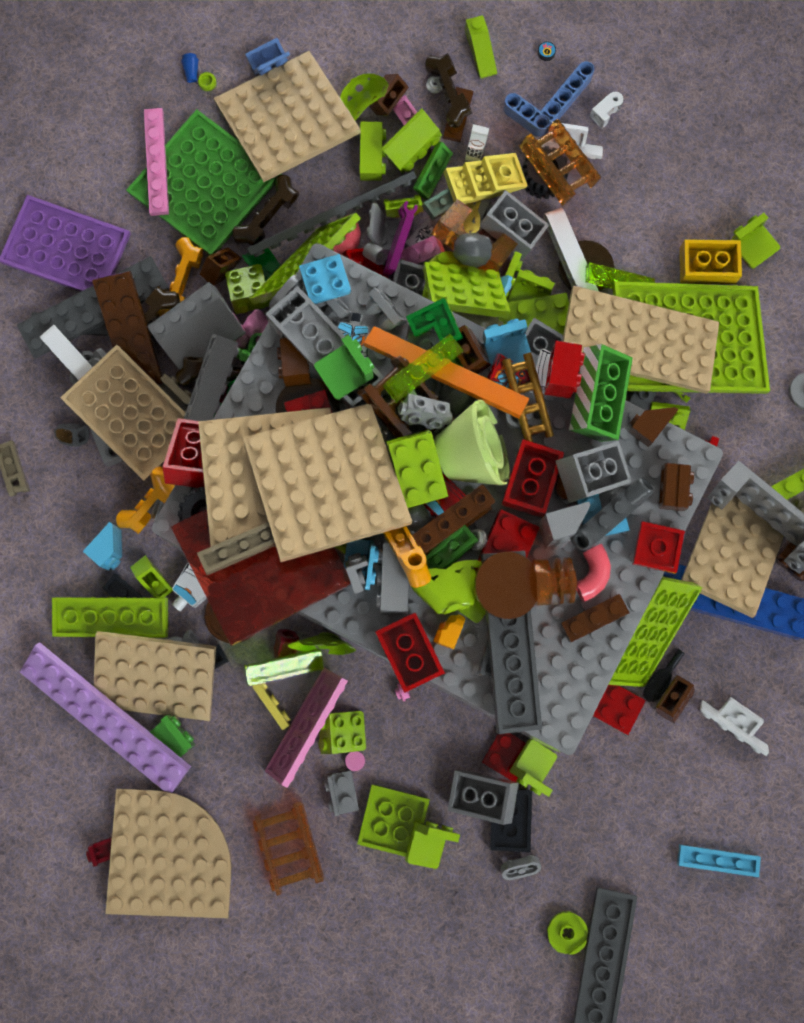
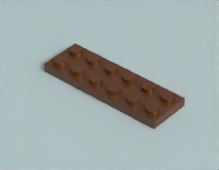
(126, 321)

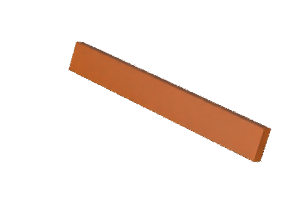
(451, 374)

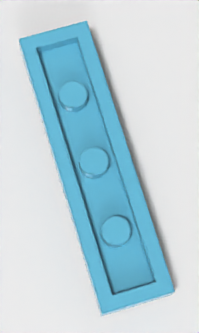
(719, 860)

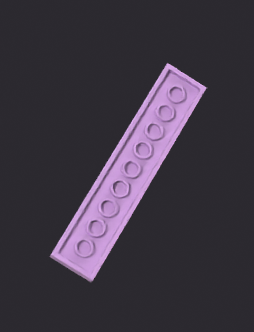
(104, 718)

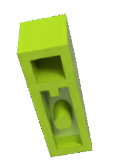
(480, 46)

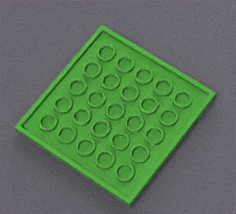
(208, 183)

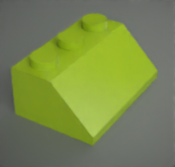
(412, 141)

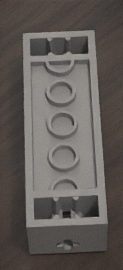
(311, 334)
(766, 504)

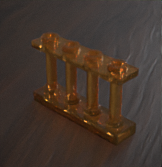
(548, 171)
(307, 852)

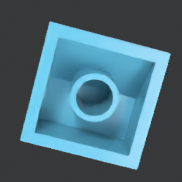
(106, 547)

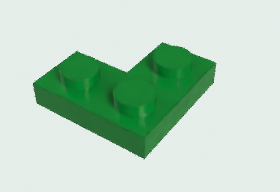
(437, 317)

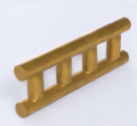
(534, 384)

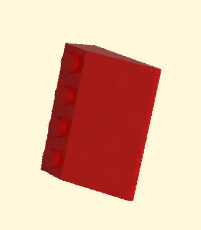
(184, 457)

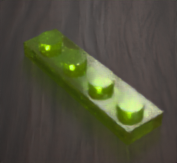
(606, 276)
(423, 368)
(283, 667)

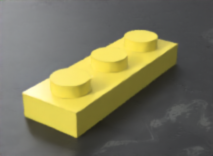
(271, 703)

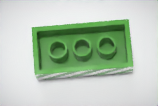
(601, 393)

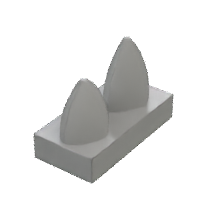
(380, 302)
(335, 310)

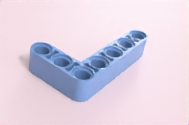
(555, 105)

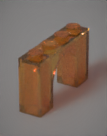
(451, 227)

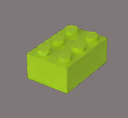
(417, 468)

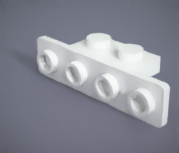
(579, 134)
(739, 721)

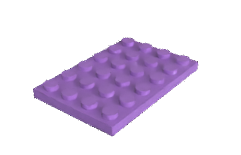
(63, 245)

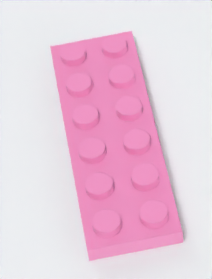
(305, 727)

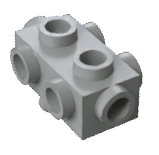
(425, 411)

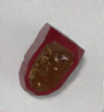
(283, 638)

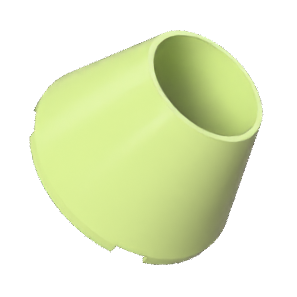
(473, 449)

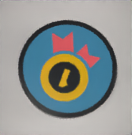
(546, 51)

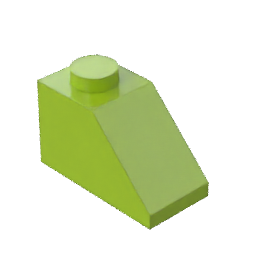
(151, 578)

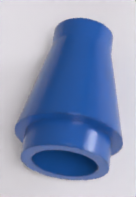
(190, 66)

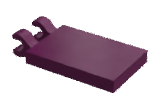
(399, 238)

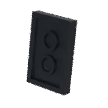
(517, 835)

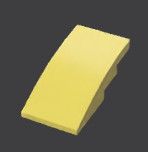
(485, 178)

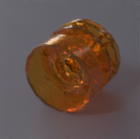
(555, 581)

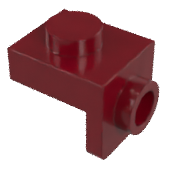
(99, 851)

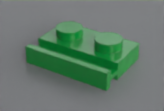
(266, 260)

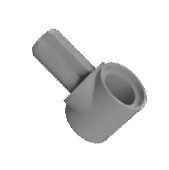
(375, 253)

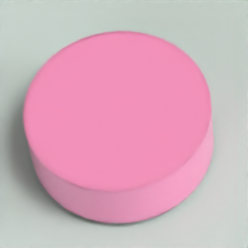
(355, 761)

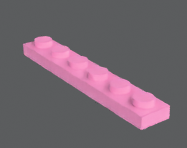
(156, 162)

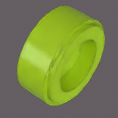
(207, 81)

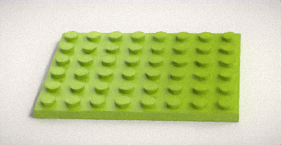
(740, 344)

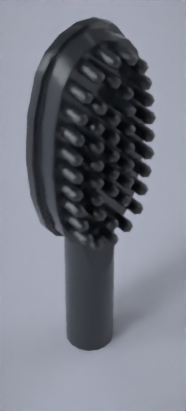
(661, 679)

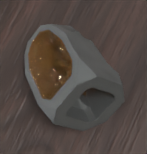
(72, 434)

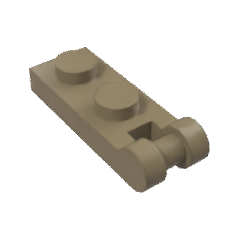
(12, 469)

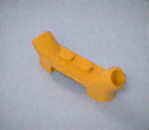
(191, 257)
(140, 517)
(409, 556)

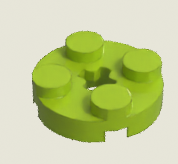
(564, 944)

